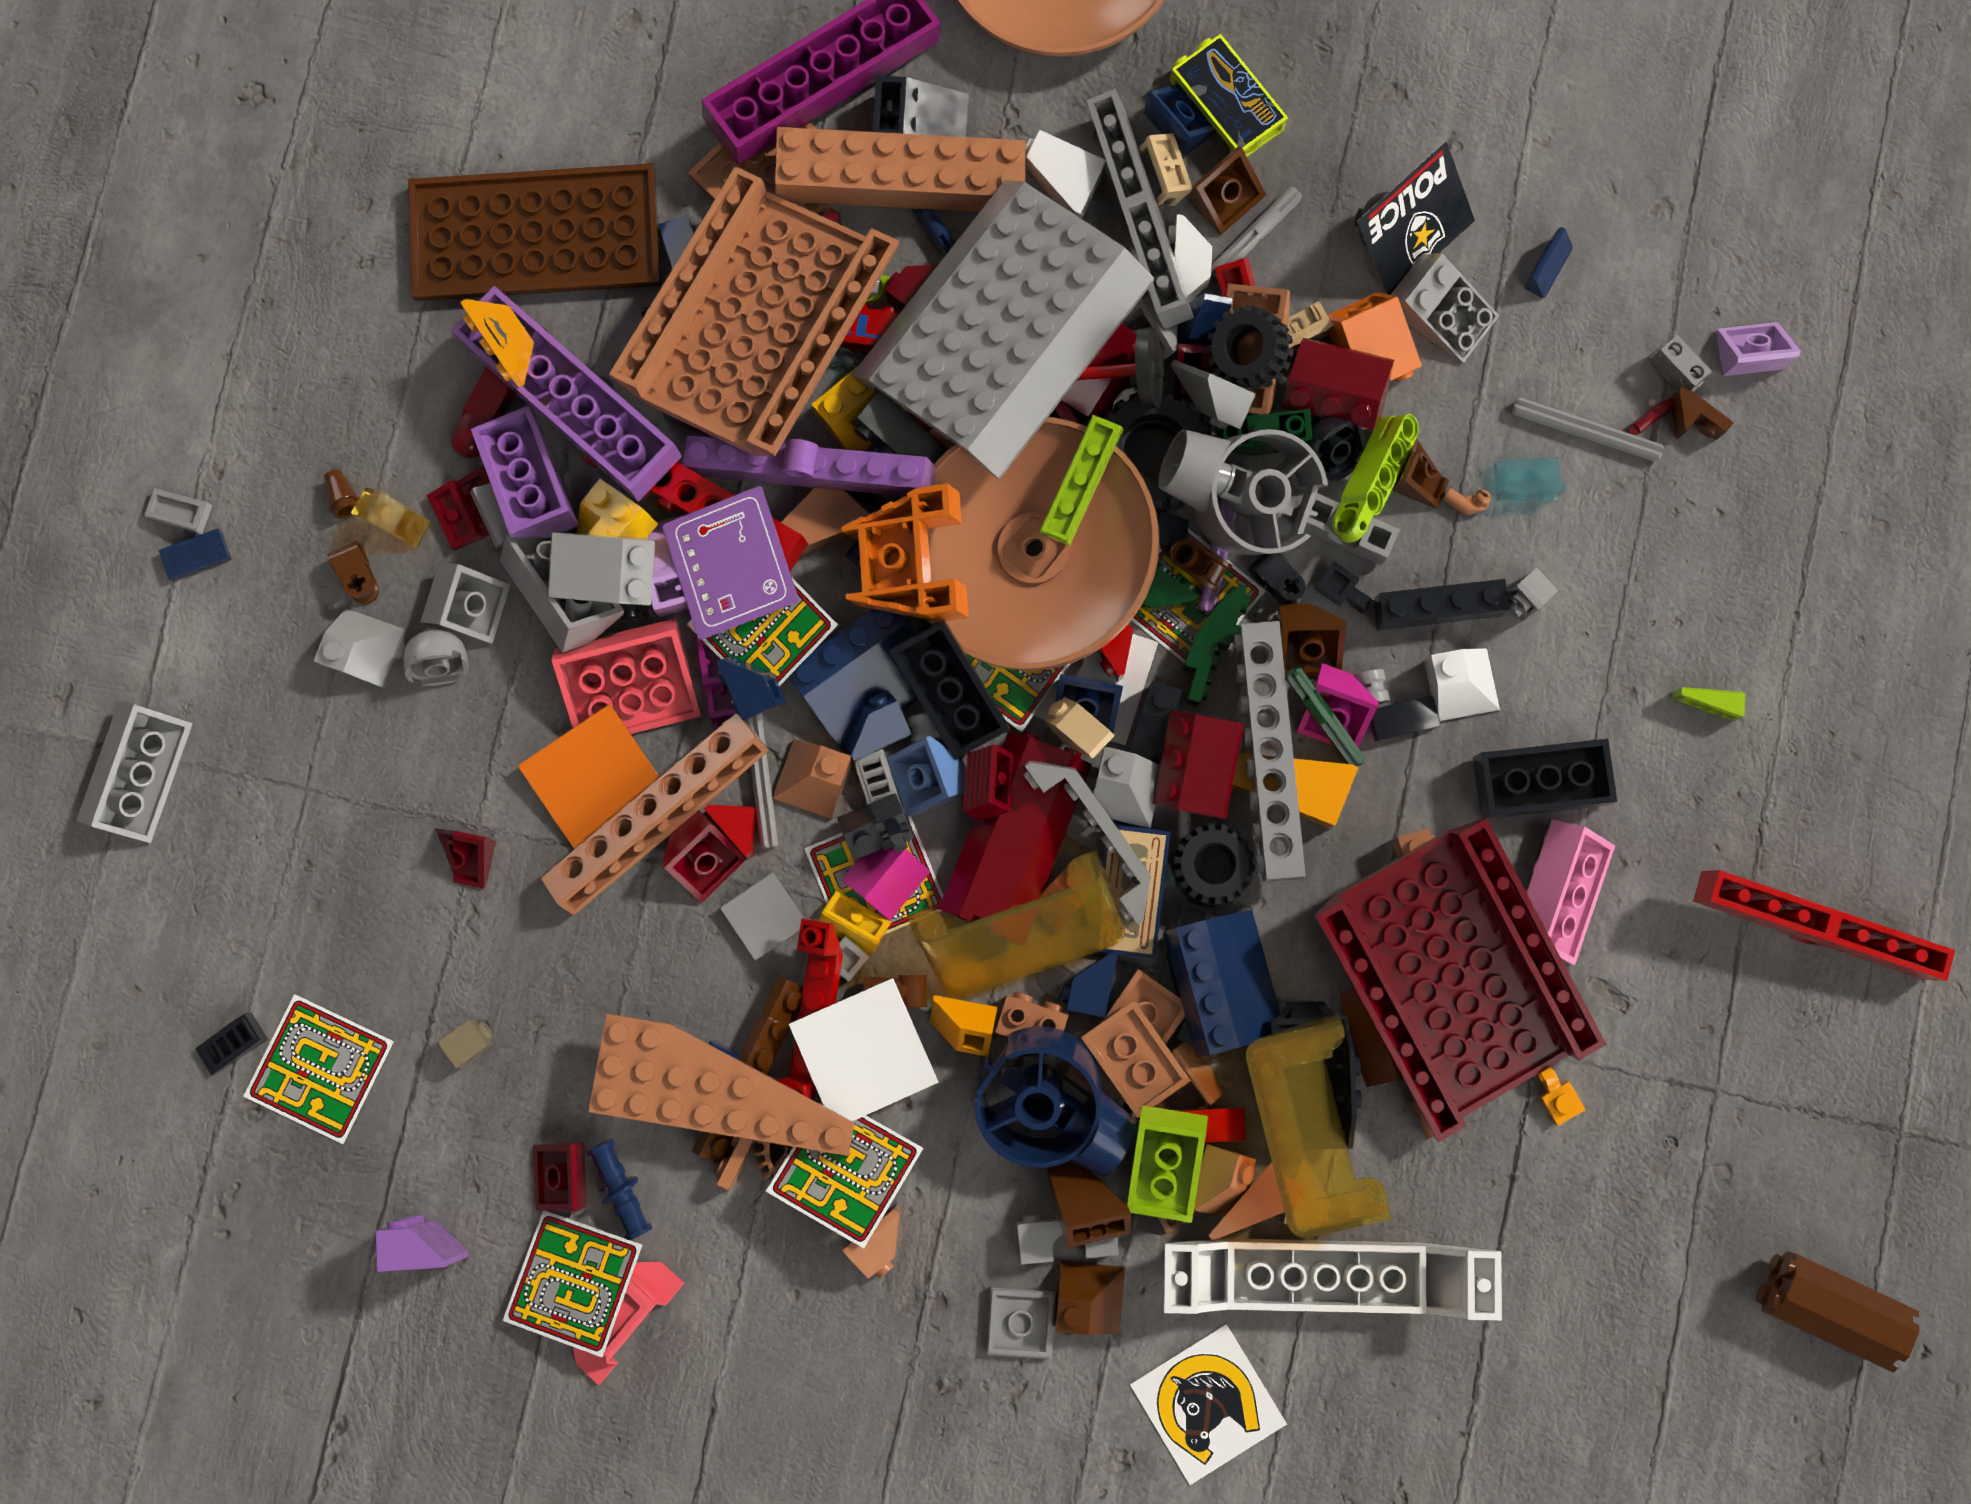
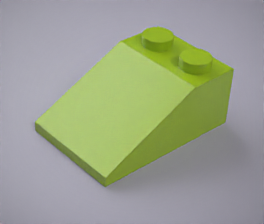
(1167, 1163)

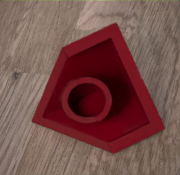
(468, 856)

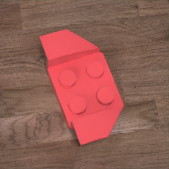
(649, 1285)

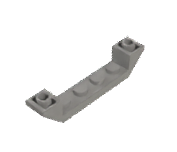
(1133, 897)

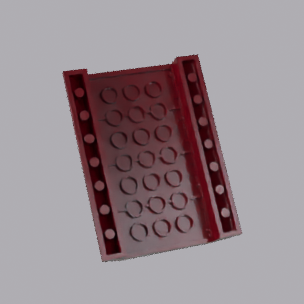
(1458, 974)

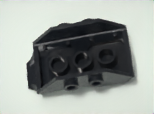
(1341, 1067)

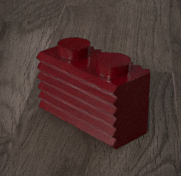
(988, 782)

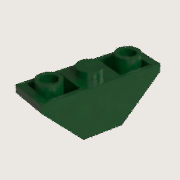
(1292, 422)
(1168, 593)

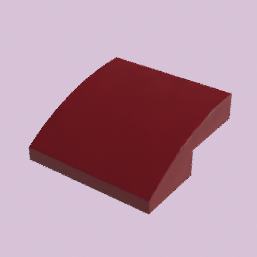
(458, 511)

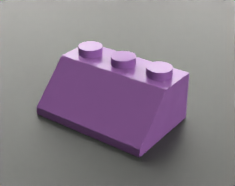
(416, 1244)

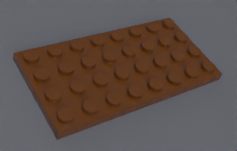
(534, 232)

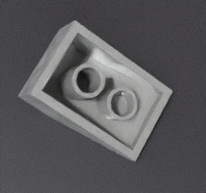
(601, 568)

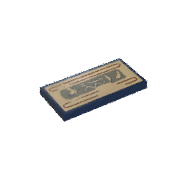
(1152, 850)

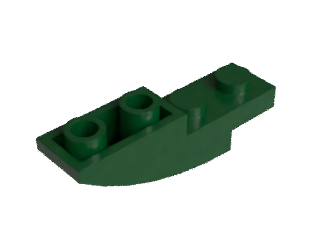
(1215, 633)

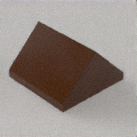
(1227, 191)

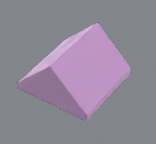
(1755, 348)

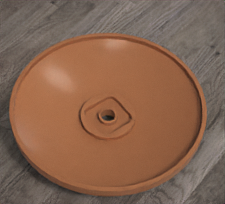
(1067, 598)

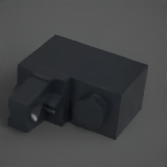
(876, 827)

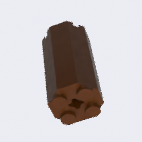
(1838, 1310)

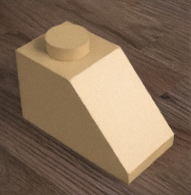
(1077, 727)

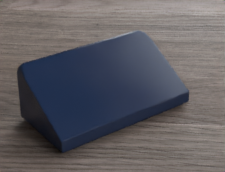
(1550, 264)

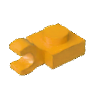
(1560, 1099)

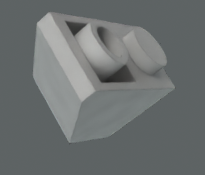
(1530, 594)

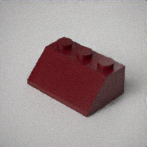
(1339, 383)
(1098, 395)
(1198, 763)

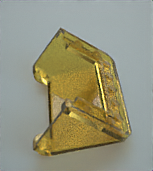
(1025, 936)
(1307, 1132)

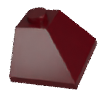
(701, 856)

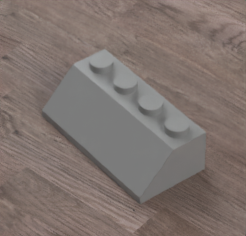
(567, 620)
(134, 772)

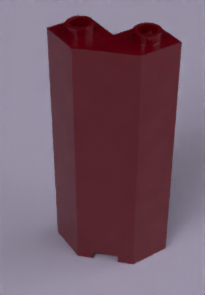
(1013, 853)

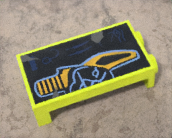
(1229, 95)

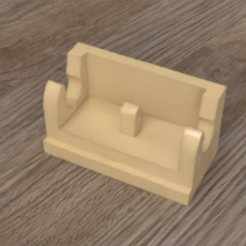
(1168, 167)
(1310, 324)

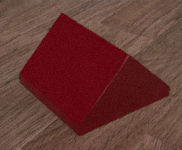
(559, 1176)

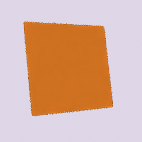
(589, 774)

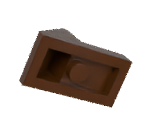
(1692, 409)

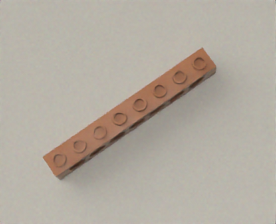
(654, 814)

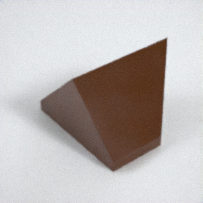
(1421, 478)

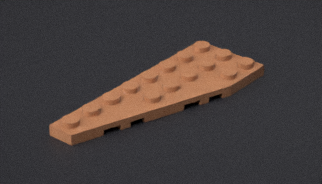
(681, 1081)

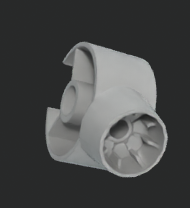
(1197, 475)

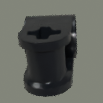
(1275, 574)

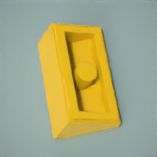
(855, 922)

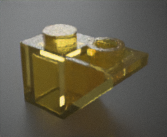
(391, 517)

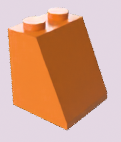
(1377, 328)

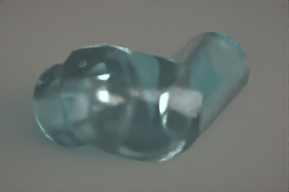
(844, 359)

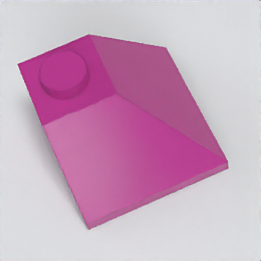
(1347, 700)

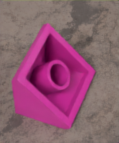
(886, 879)

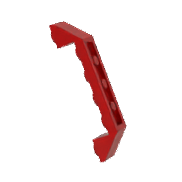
(818, 992)

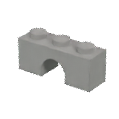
(1374, 544)
(1038, 1237)

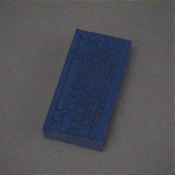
(195, 554)

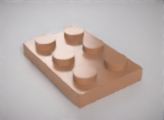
(1135, 1058)

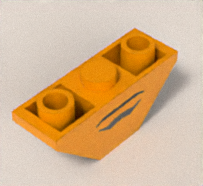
(501, 336)

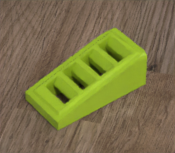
(1718, 702)

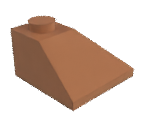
(813, 778)
(1222, 1180)
(880, 1248)

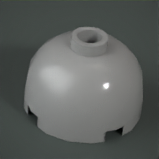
(435, 657)

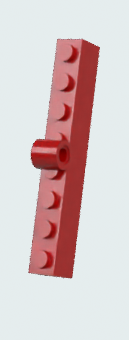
(1823, 925)

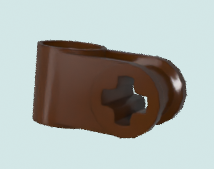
(1202, 566)
(353, 569)

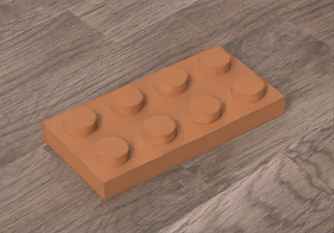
(1161, 1009)

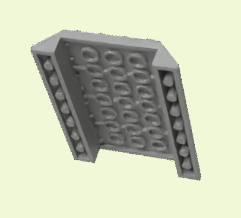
(1006, 324)

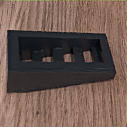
(253, 1031)

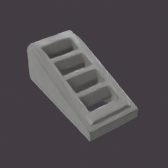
(884, 769)

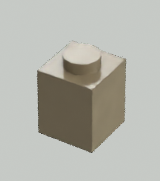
(467, 1042)

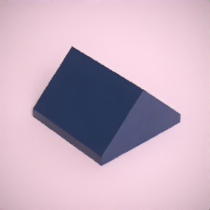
(1176, 113)
(1094, 696)

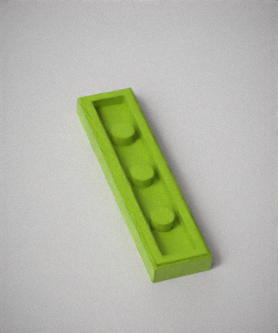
(1081, 480)

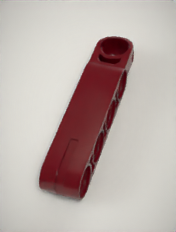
(487, 402)

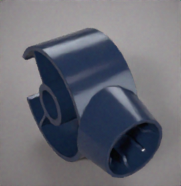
(1092, 1137)

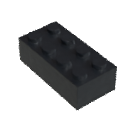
(1544, 779)

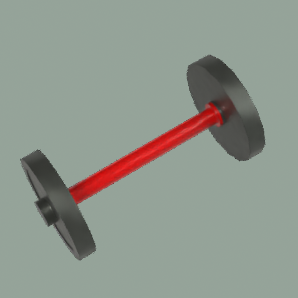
(1147, 369)

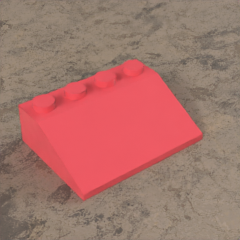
(634, 671)

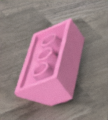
(1568, 883)

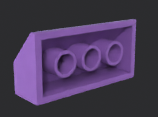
(524, 475)

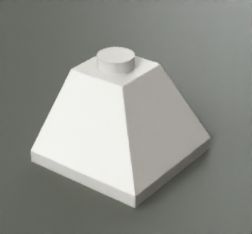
(1461, 683)

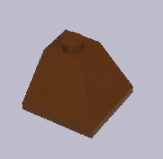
(1310, 638)
(1089, 1298)

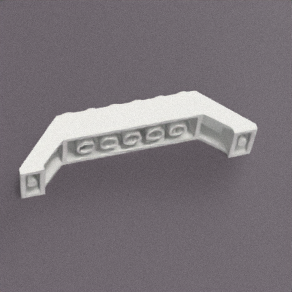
(1332, 1277)

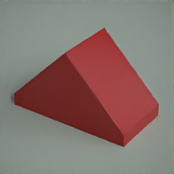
(737, 824)

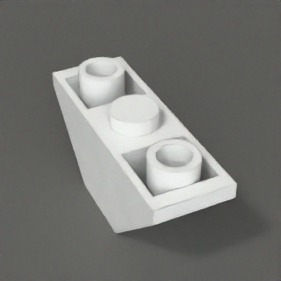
(1191, 255)

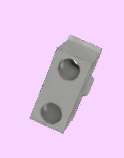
(1679, 366)

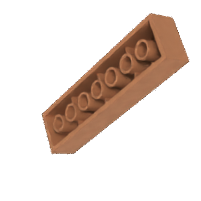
(893, 168)

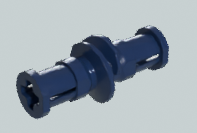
(619, 1189)

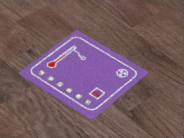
(730, 563)

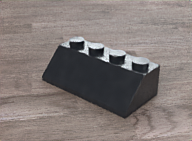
(948, 688)

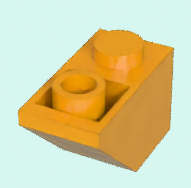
(964, 1024)

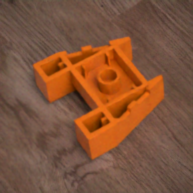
(898, 557)

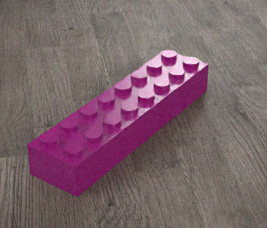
(818, 73)

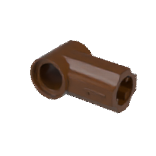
(911, 988)

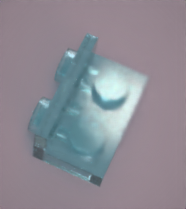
(1528, 479)

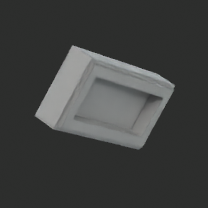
(177, 511)

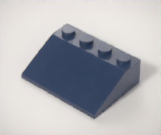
(853, 669)
(1222, 982)

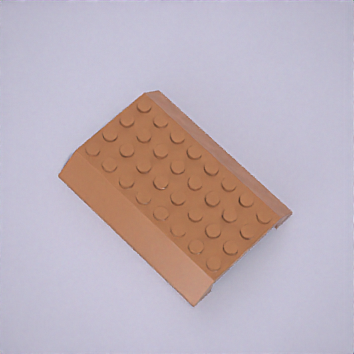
(751, 316)

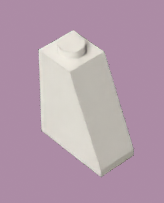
(1064, 171)

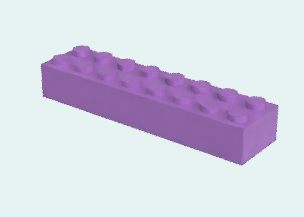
(582, 406)

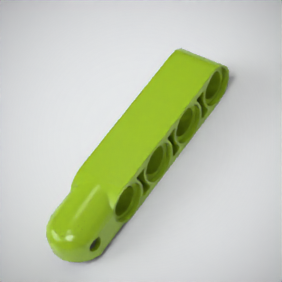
(1375, 475)

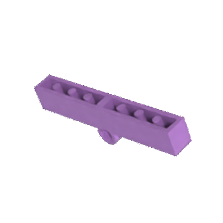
(808, 465)

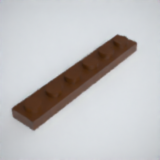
(759, 1052)

